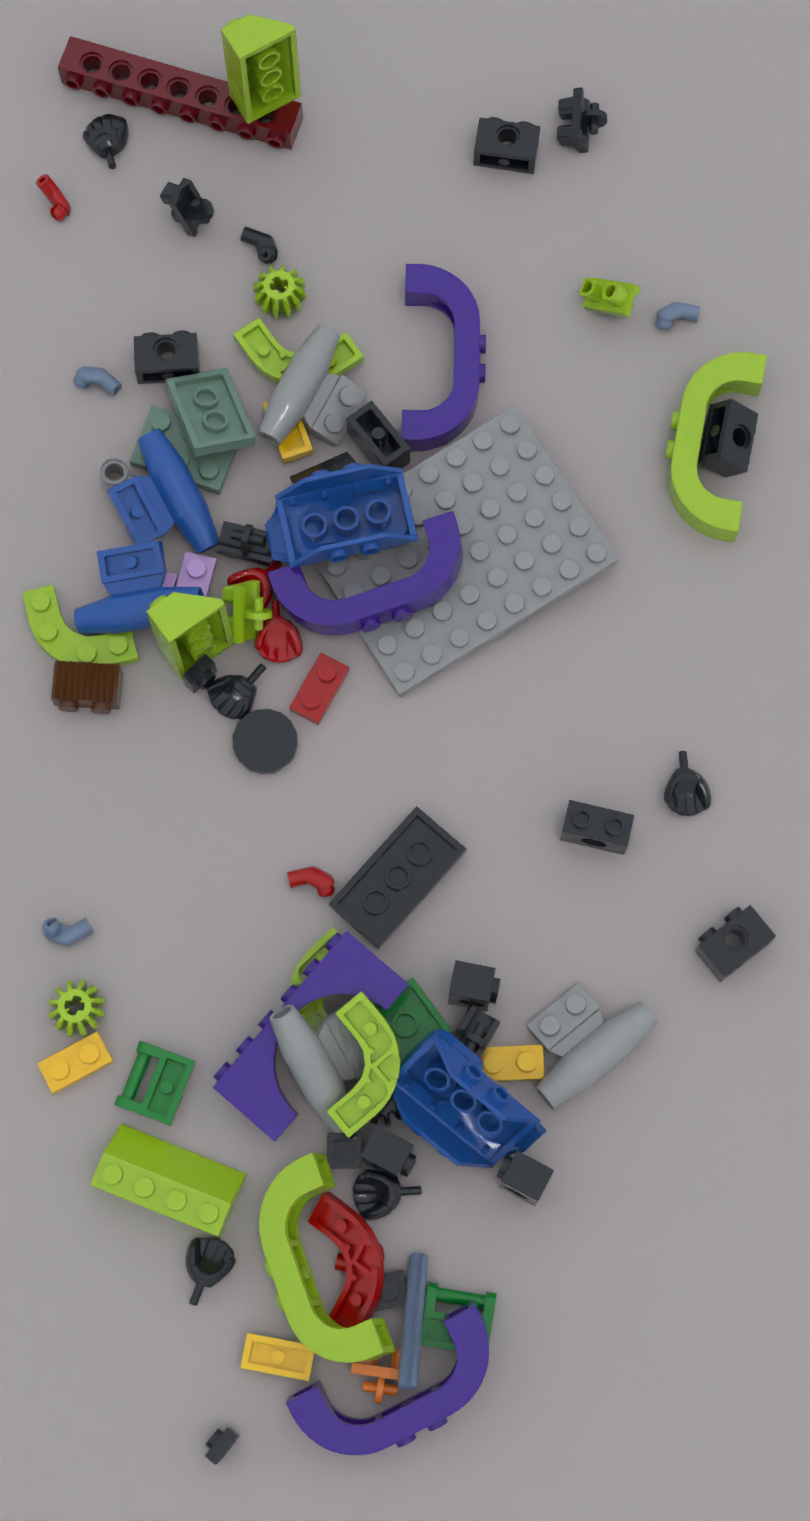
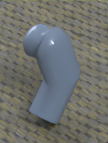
(674, 311)
(99, 376)
(65, 934)

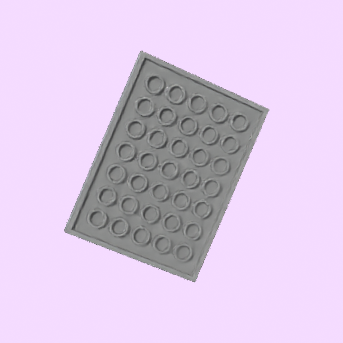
(521, 549)

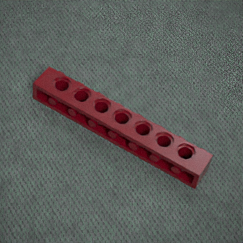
(170, 80)

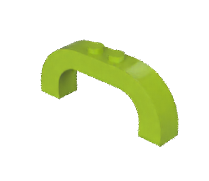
(698, 507)
(292, 1273)

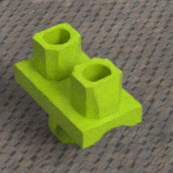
(608, 296)
(247, 609)

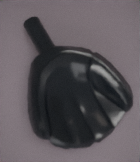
(107, 136)
(234, 693)
(687, 790)
(379, 1194)
(208, 1263)

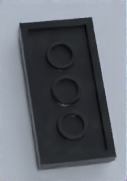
(397, 877)

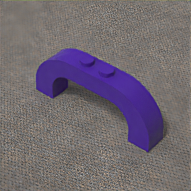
(447, 293)
(382, 604)
(400, 1422)

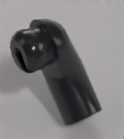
(263, 242)

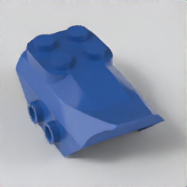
(341, 515)
(459, 1105)

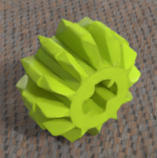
(269, 297)
(71, 998)

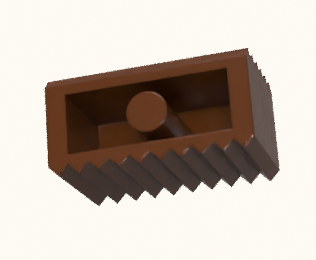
(87, 686)

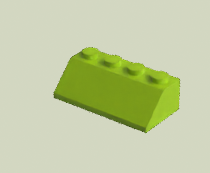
(261, 64)
(189, 628)
(169, 1180)

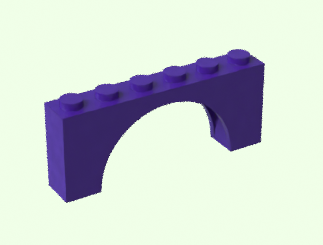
(252, 1079)

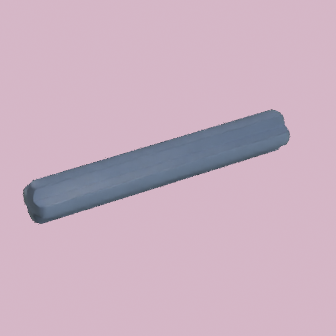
(413, 1321)

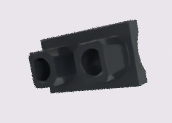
(585, 120)
(187, 205)
(244, 543)
(476, 1030)

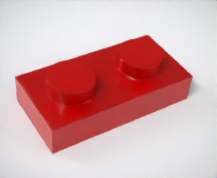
(319, 688)

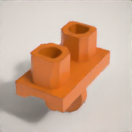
(371, 1369)

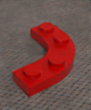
(361, 1256)

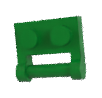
(165, 1086)
(433, 1328)

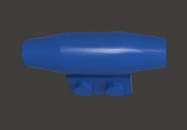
(163, 498)
(134, 581)

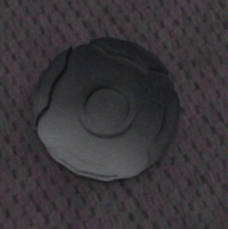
(265, 741)

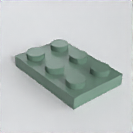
(210, 412)
(207, 470)

